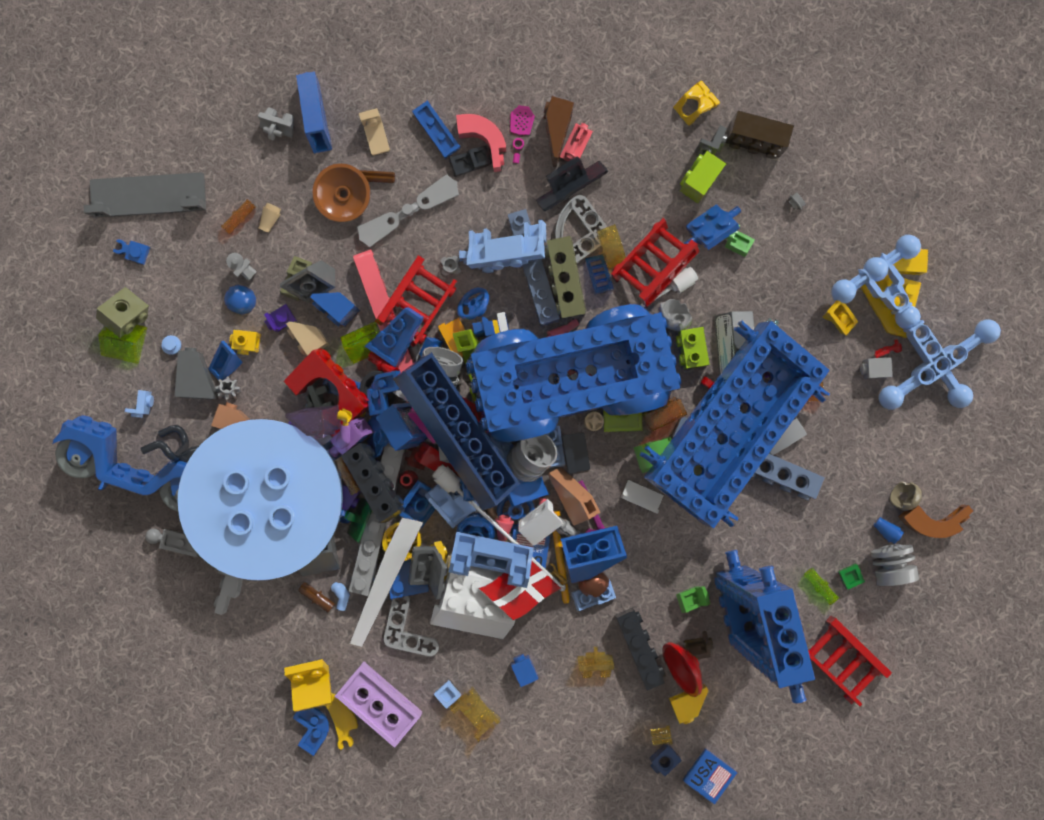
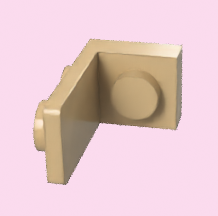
(374, 131)

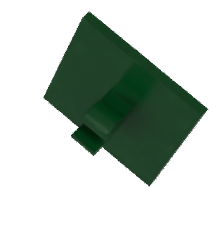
(358, 519)

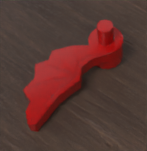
(897, 347)

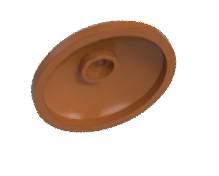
(329, 186)

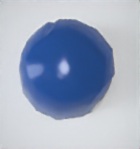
(240, 299)

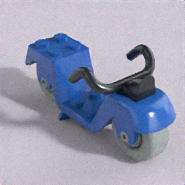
(91, 449)

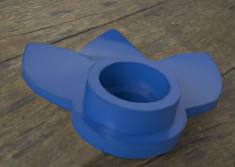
(377, 439)

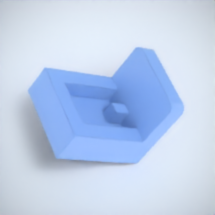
(144, 402)

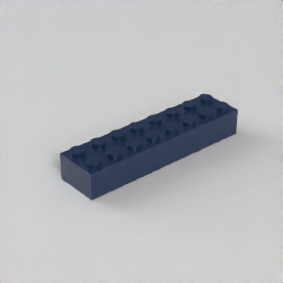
(456, 431)

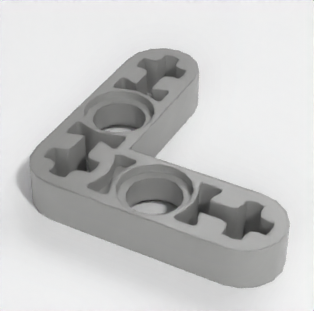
(403, 636)

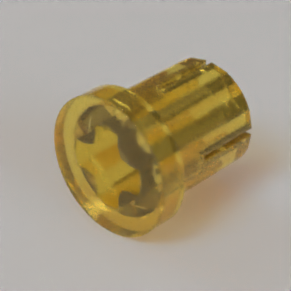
(665, 734)

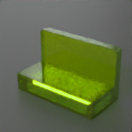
(355, 342)

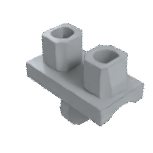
(276, 126)
(236, 262)

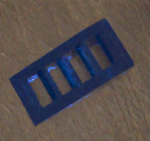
(603, 289)

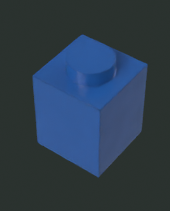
(524, 670)

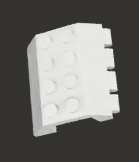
(467, 608)

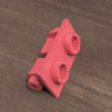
(576, 142)

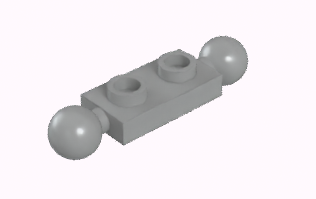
(171, 541)

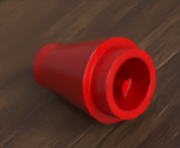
(413, 479)

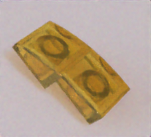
(611, 245)

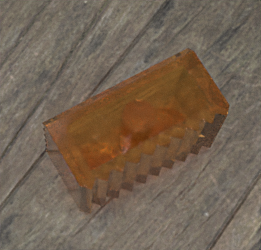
(664, 415)

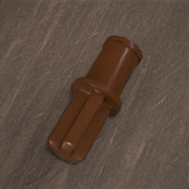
(316, 597)

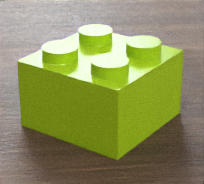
(704, 173)

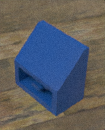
(337, 305)

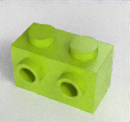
(693, 348)

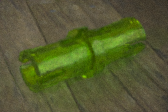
(827, 592)

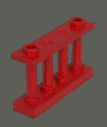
(667, 275)
(408, 285)
(850, 641)

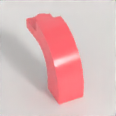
(477, 126)

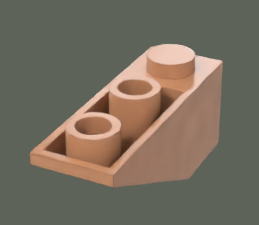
(575, 498)

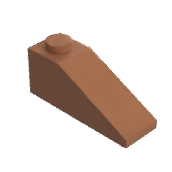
(228, 415)

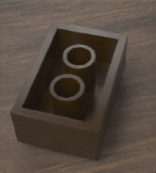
(759, 134)

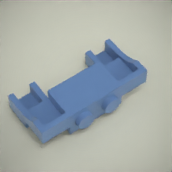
(491, 555)

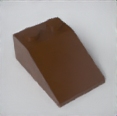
(558, 117)

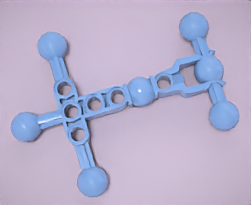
(909, 319)

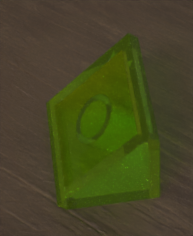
(125, 348)

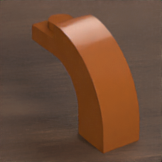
(922, 524)

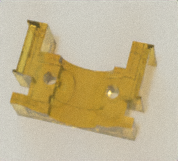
(475, 712)

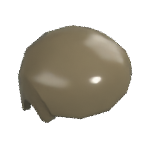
(913, 499)

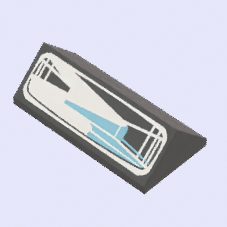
(727, 339)

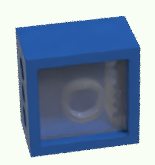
(400, 428)

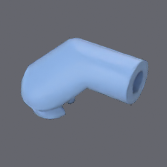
(342, 594)

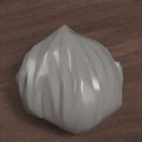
(676, 314)

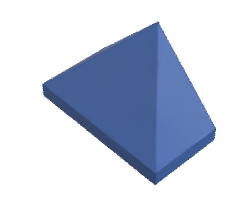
(224, 362)

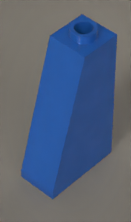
(313, 112)

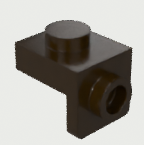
(699, 647)

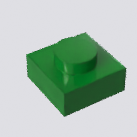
(851, 576)

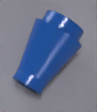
(888, 530)

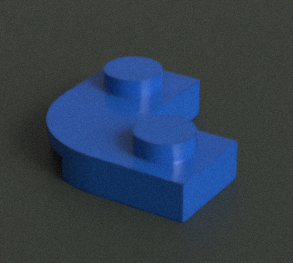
(378, 394)
(317, 729)

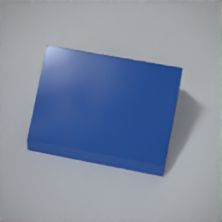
(417, 505)

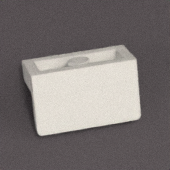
(642, 496)
(539, 523)

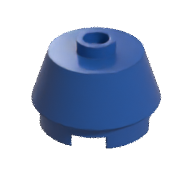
(476, 525)

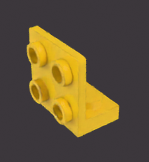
(309, 685)

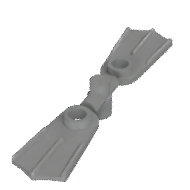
(378, 228)

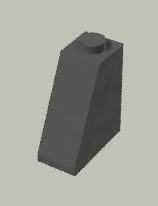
(193, 376)

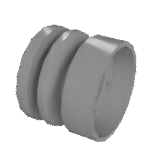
(449, 361)
(532, 457)
(894, 563)

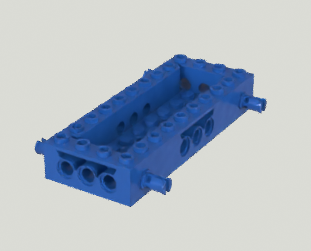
(749, 435)
(776, 637)

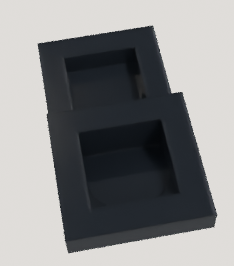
(470, 161)

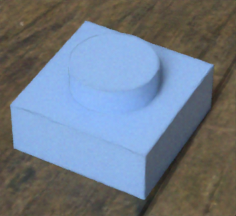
(447, 694)

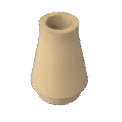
(269, 216)

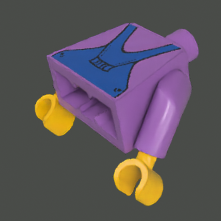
(350, 433)

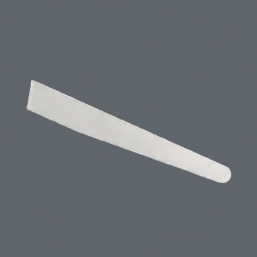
(389, 568)

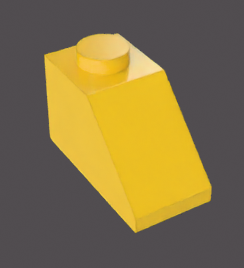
(913, 266)
(687, 707)

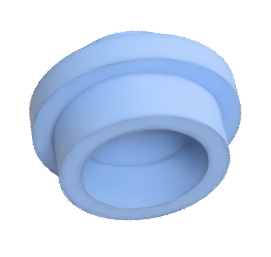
(171, 345)

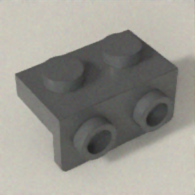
(715, 145)

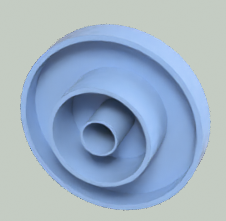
(259, 499)

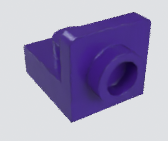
(278, 318)

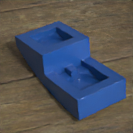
(527, 492)

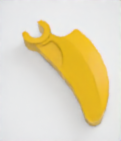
(343, 719)

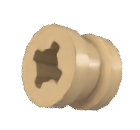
(596, 421)

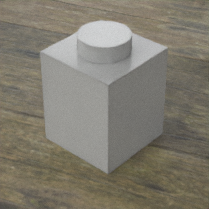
(876, 368)

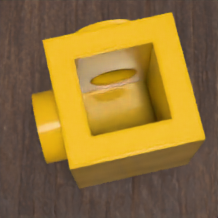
(245, 341)

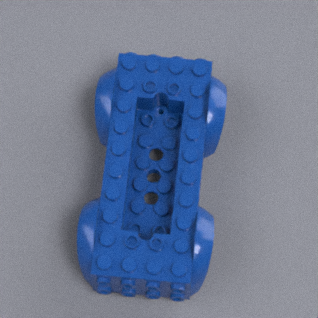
(622, 343)

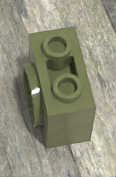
(122, 322)

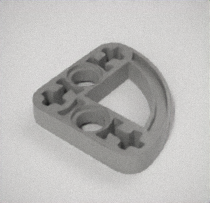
(591, 236)

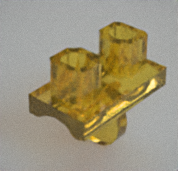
(595, 661)

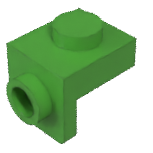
(739, 243)
(693, 598)

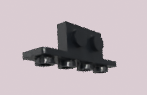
(569, 180)

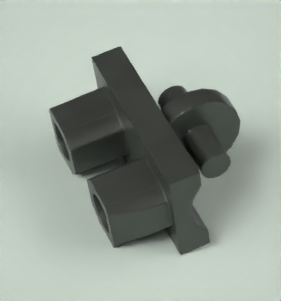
(316, 395)

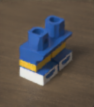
(489, 328)

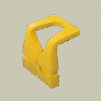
(705, 100)

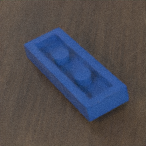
(436, 129)

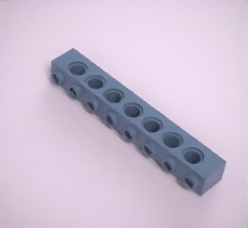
(811, 481)

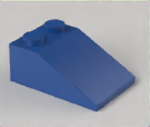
(592, 553)

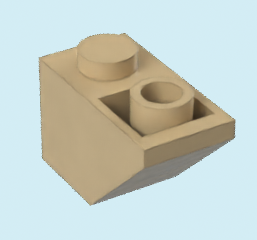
(307, 336)

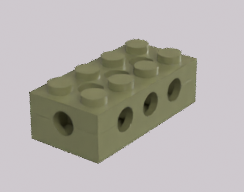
(553, 249)

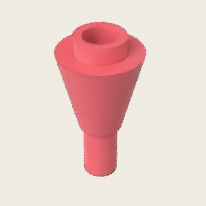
(563, 329)
(506, 524)

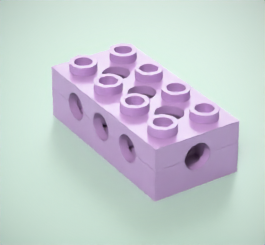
(378, 717)

